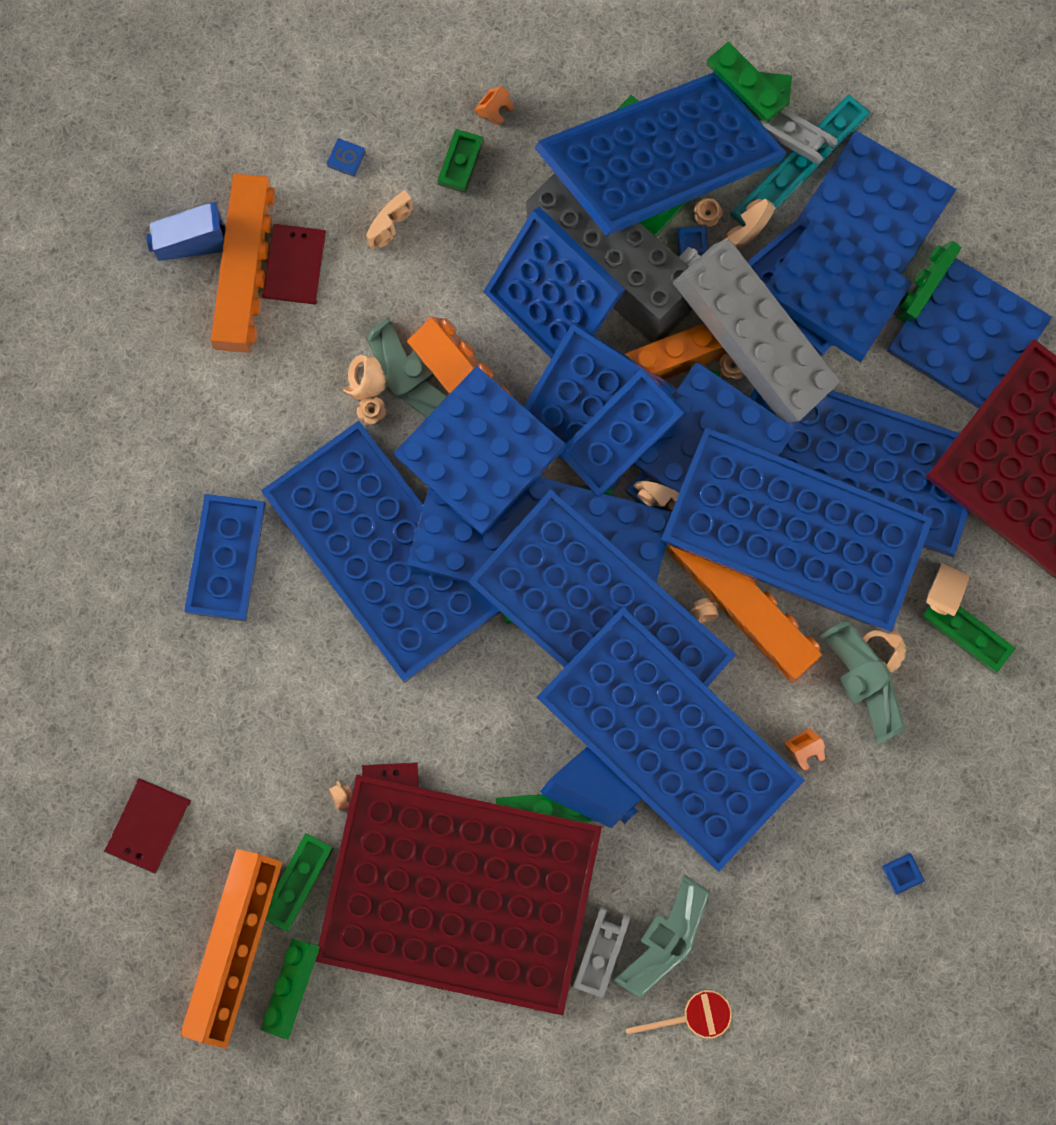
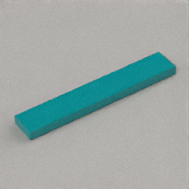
(796, 168)

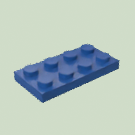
(622, 431)
(225, 557)

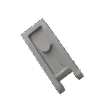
(799, 135)
(600, 955)

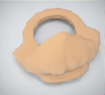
(372, 382)
(895, 641)

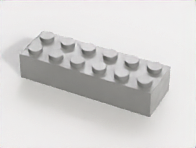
(756, 331)

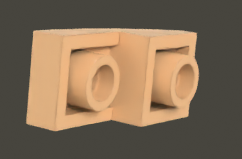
(755, 218)
(382, 228)
(656, 494)
(947, 590)

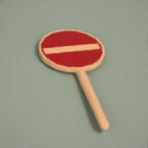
(705, 1014)

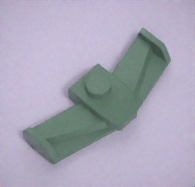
(404, 374)
(867, 680)
(667, 940)

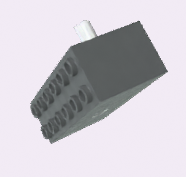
(629, 256)

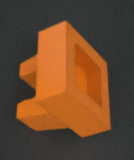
(491, 103)
(804, 746)

